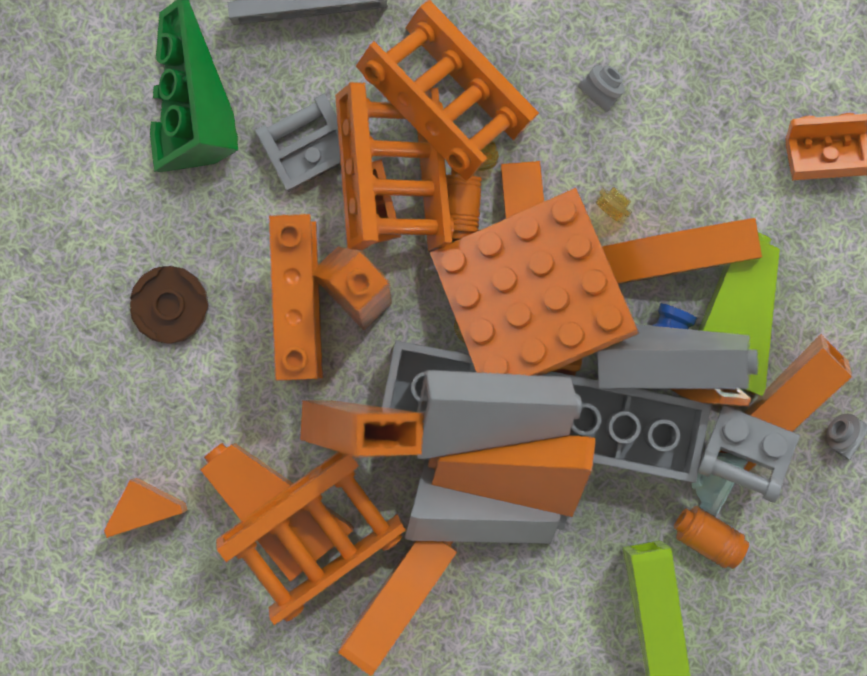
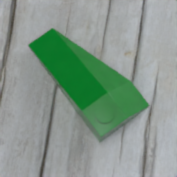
(195, 111)

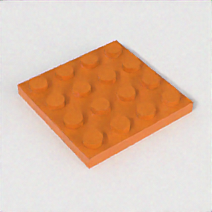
(534, 290)

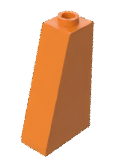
(354, 285)
(801, 387)
(361, 428)
(530, 474)
(250, 484)
(395, 603)

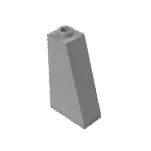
(678, 360)
(493, 410)
(466, 517)

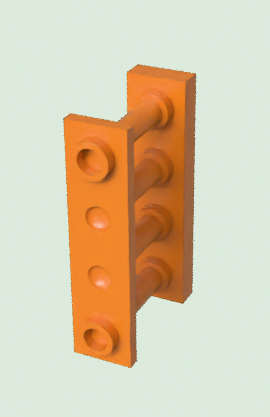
(468, 68)
(361, 186)
(295, 297)
(274, 519)

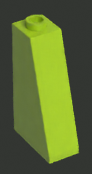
(745, 306)
(657, 608)

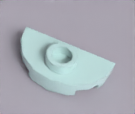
(714, 489)

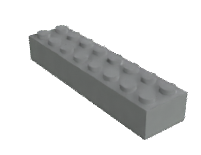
(630, 425)

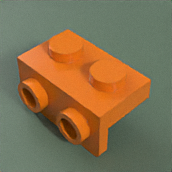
(827, 146)

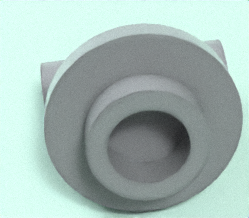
(603, 86)
(846, 434)

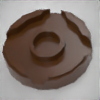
(182, 307)

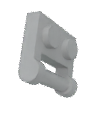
(309, 155)
(754, 442)

